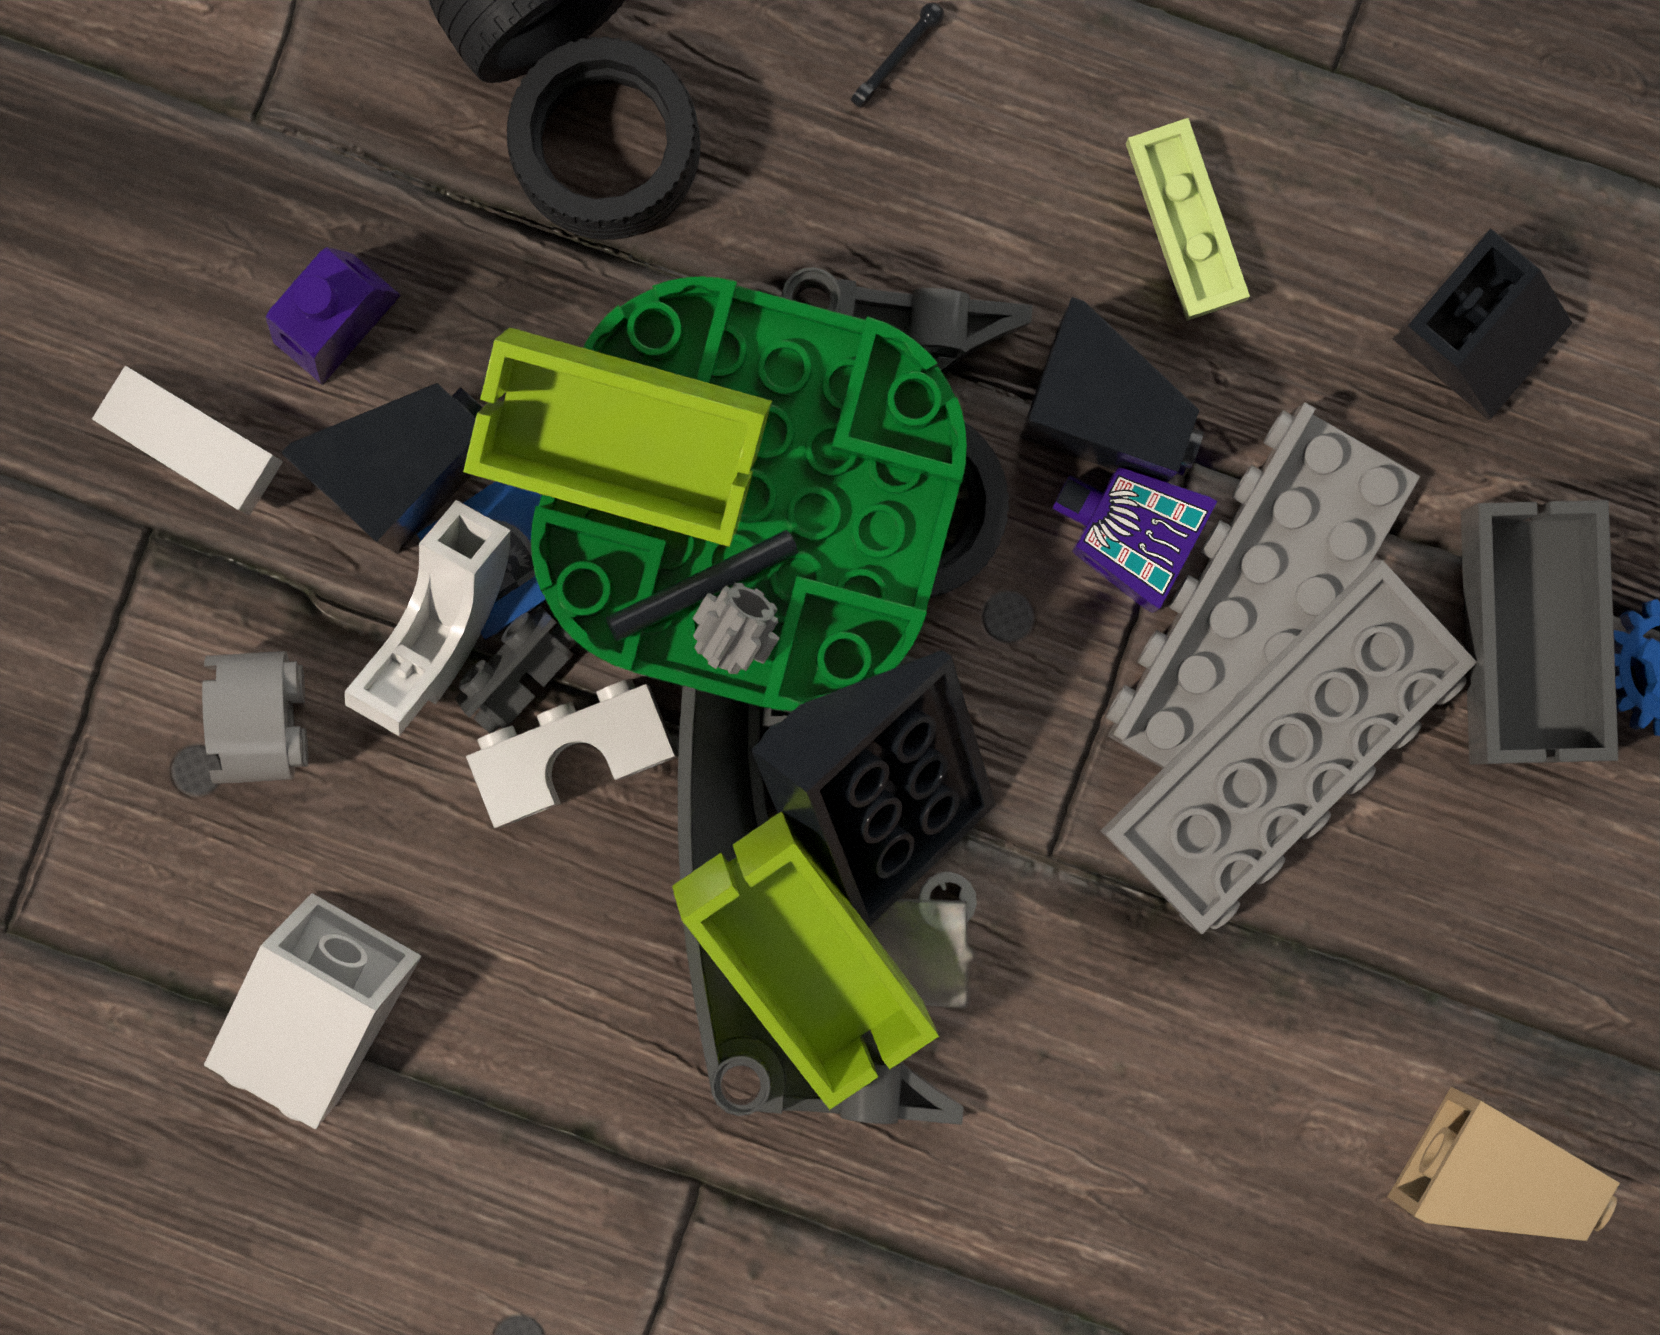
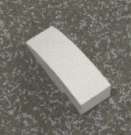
(187, 440)

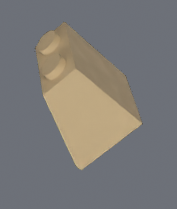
(1500, 1176)

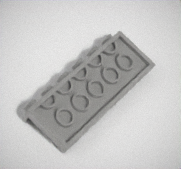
(1288, 552)
(1290, 747)

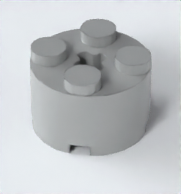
(252, 717)

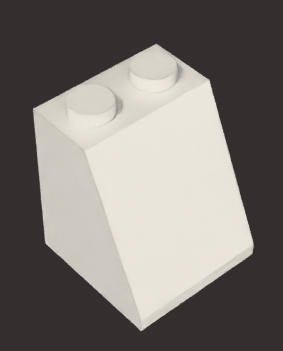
(310, 1010)

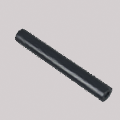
(696, 587)

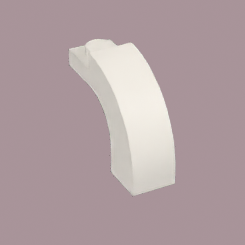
(453, 596)

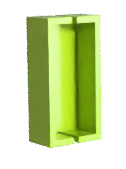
(616, 436)
(803, 960)

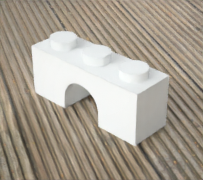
(517, 769)

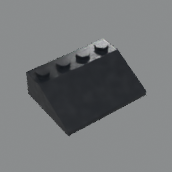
(880, 778)

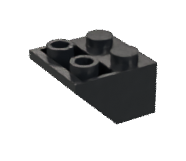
(1486, 324)

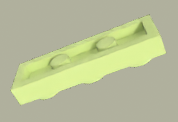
(1187, 219)

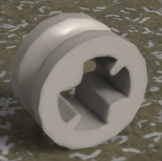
(965, 893)

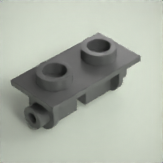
(496, 683)

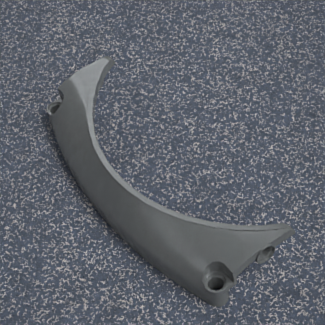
(725, 793)

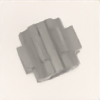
(735, 628)

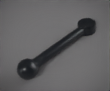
(930, 16)

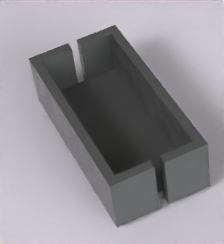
(1539, 632)

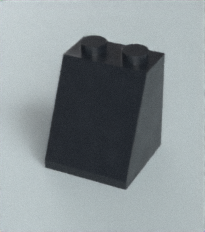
(1110, 402)
(393, 462)

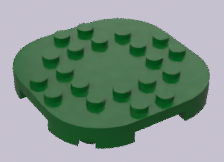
(850, 463)

